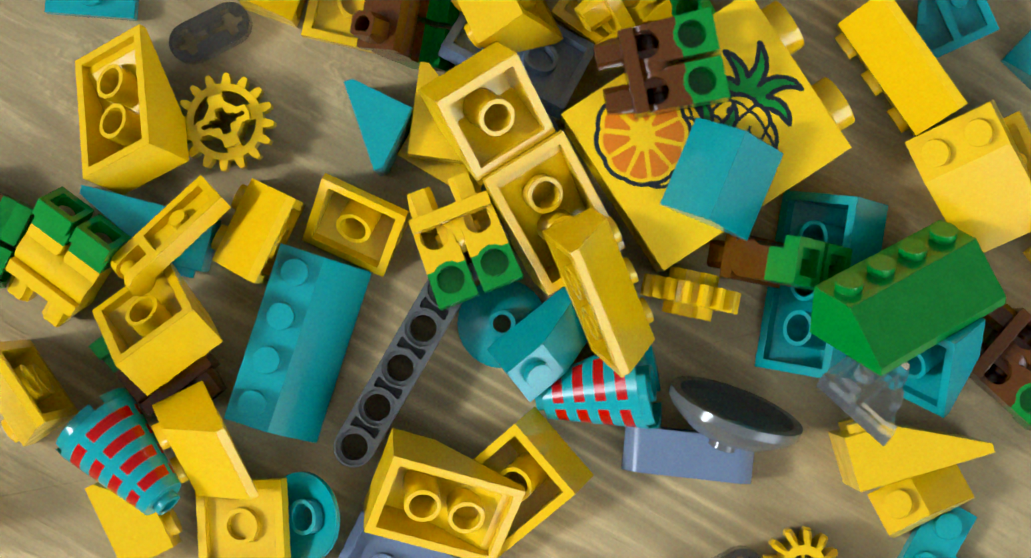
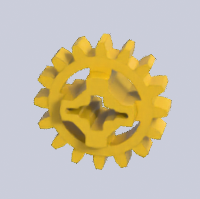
(245, 116)
(690, 293)

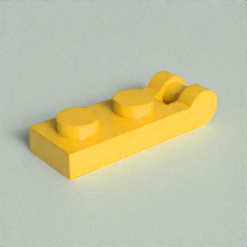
(168, 236)

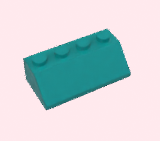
(786, 320)
(297, 344)

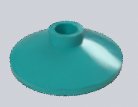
(478, 314)
(312, 515)

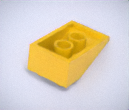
(127, 114)
(976, 175)
(537, 193)
(30, 394)
(909, 453)
(542, 463)
(439, 499)

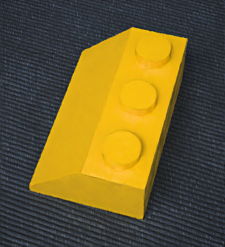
(898, 66)
(602, 288)

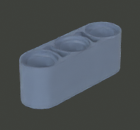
(683, 455)

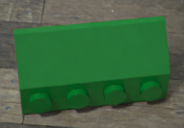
(906, 298)

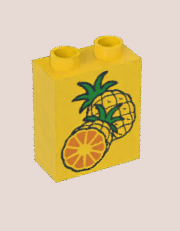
(767, 99)

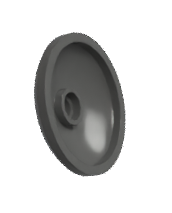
(733, 416)

